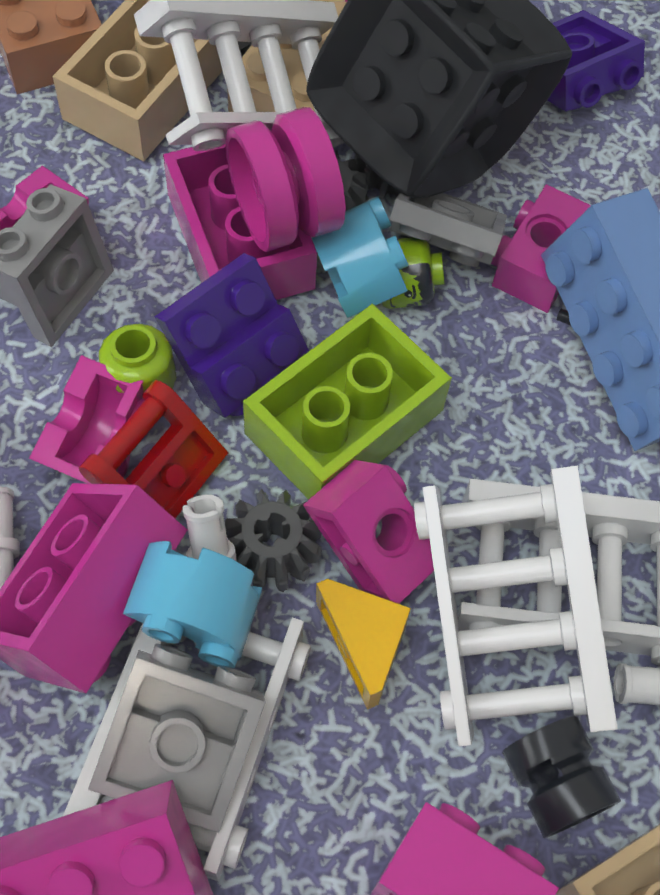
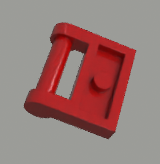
(174, 465)

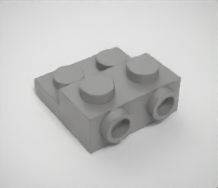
(451, 224)
(52, 261)
(182, 730)

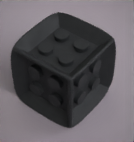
(435, 85)

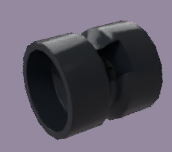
(564, 800)

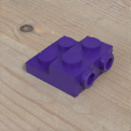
(600, 63)
(232, 335)

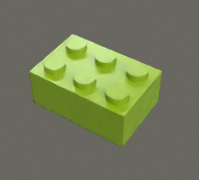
(345, 401)

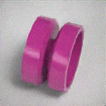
(286, 178)

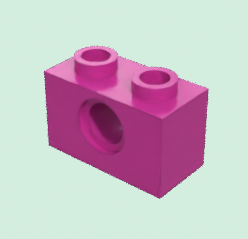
(519, 258)
(348, 519)

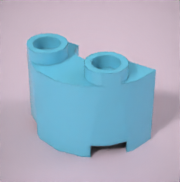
(361, 258)
(196, 599)

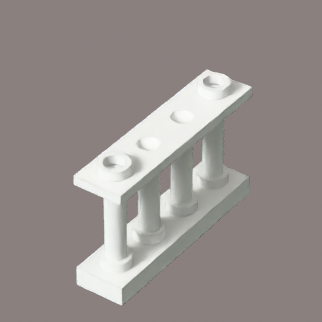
(224, 24)
(610, 524)
(575, 629)
(227, 845)

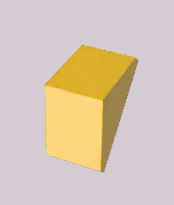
(365, 633)

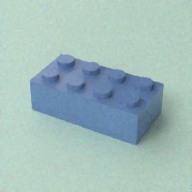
(611, 288)

